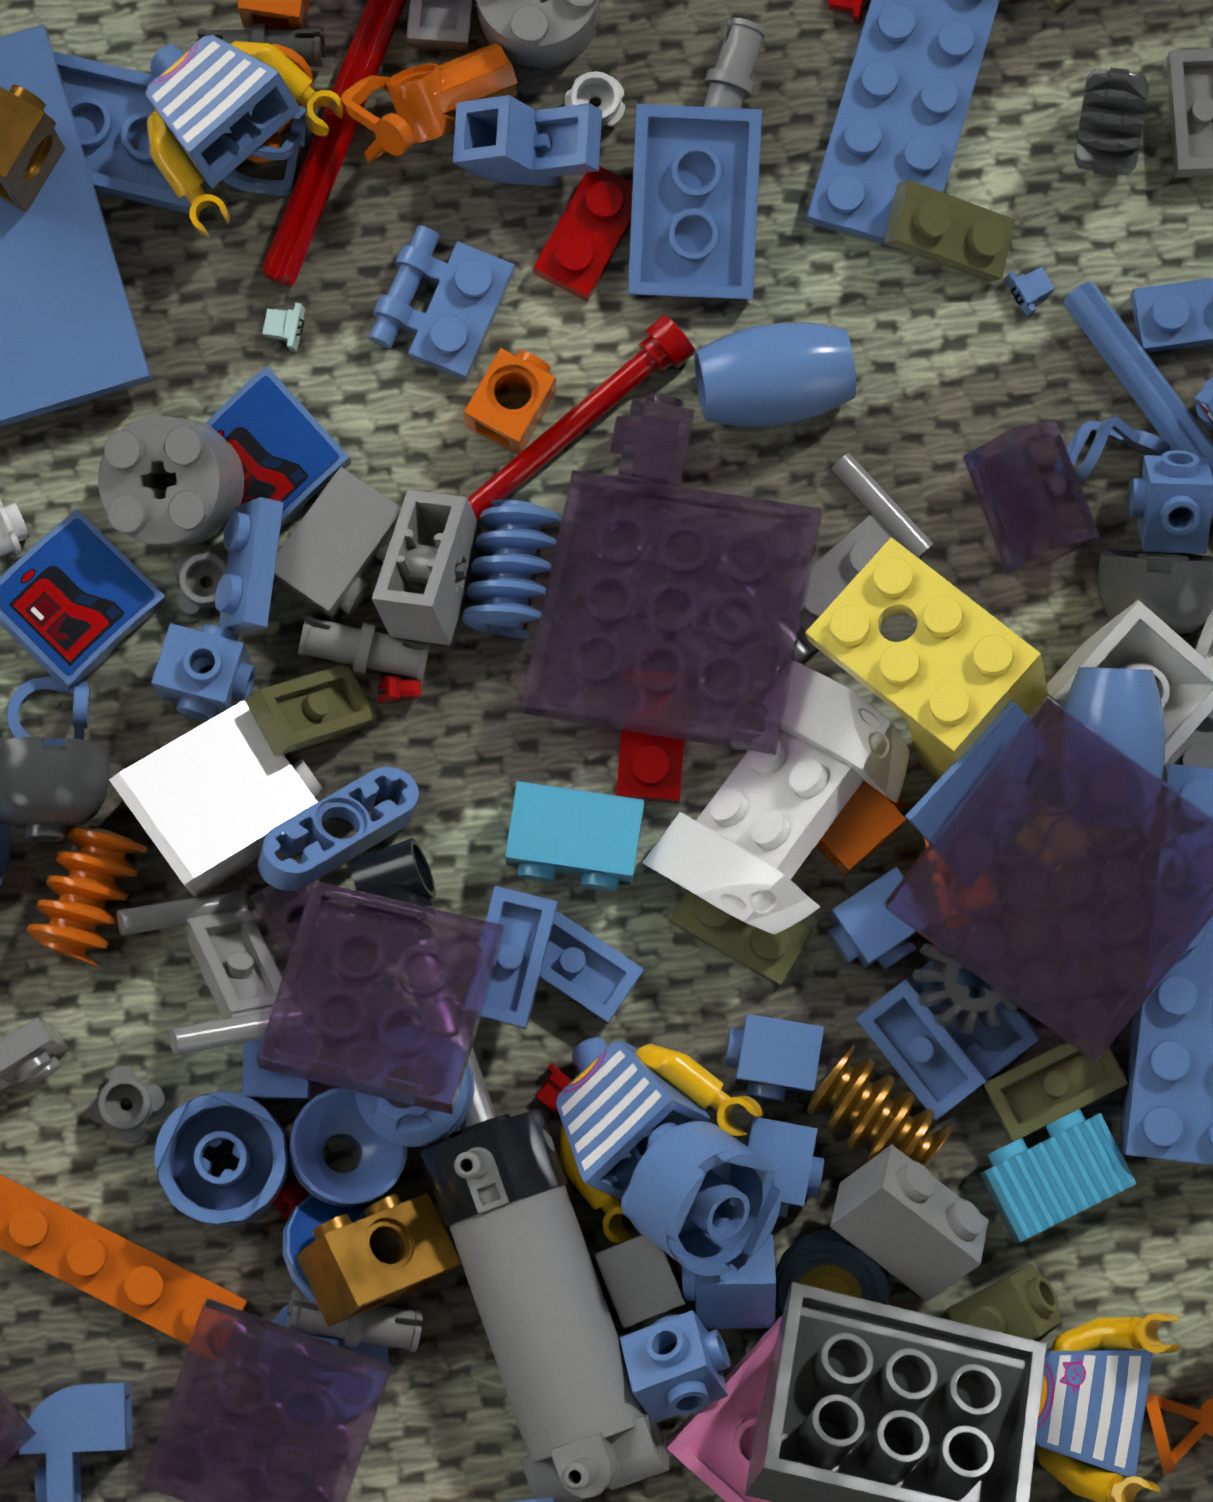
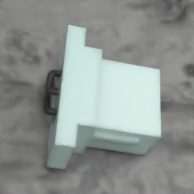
(285, 325)

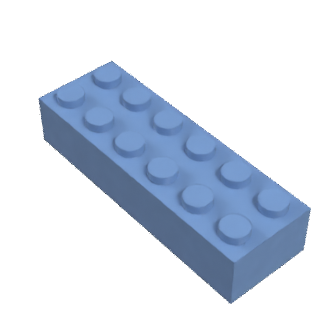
(1171, 1038)

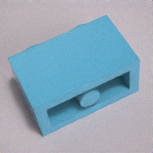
(574, 835)

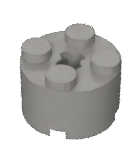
(539, 32)
(136, 474)

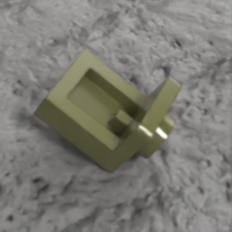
(1015, 1306)

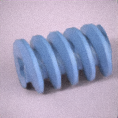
(509, 568)

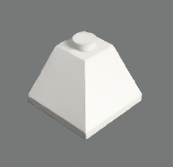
(1145, 642)

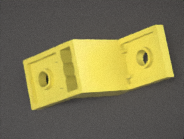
(945, 676)

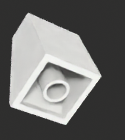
(215, 797)

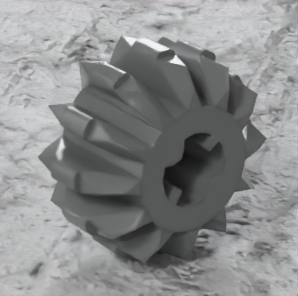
(1111, 121)
(955, 997)

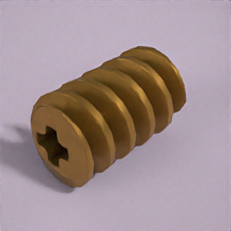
(874, 1113)

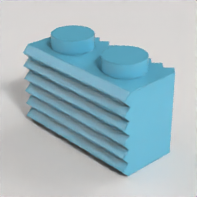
(1056, 1176)

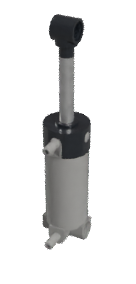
(531, 1273)

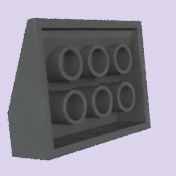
(893, 1407)

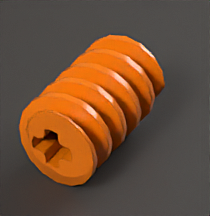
(85, 892)

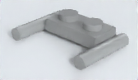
(854, 551)
(231, 961)

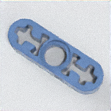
(326, 851)

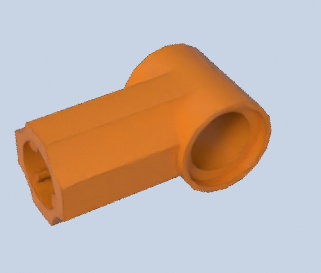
(429, 92)

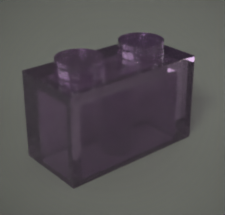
(1031, 496)

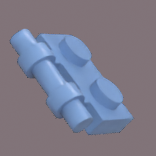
(459, 311)

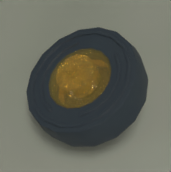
(832, 1264)

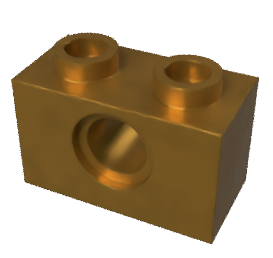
(26, 146)
(349, 1276)

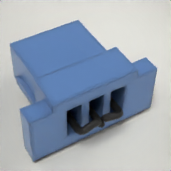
(1029, 288)

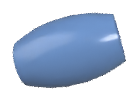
(775, 374)
(1122, 709)

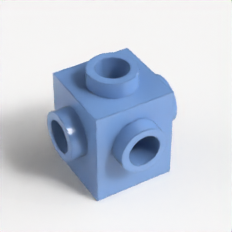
(1173, 502)
(203, 670)
(675, 1366)

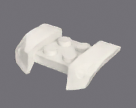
(783, 804)

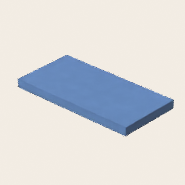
(61, 290)

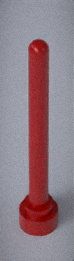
(662, 348)

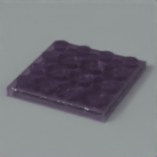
(672, 612)
(1065, 879)

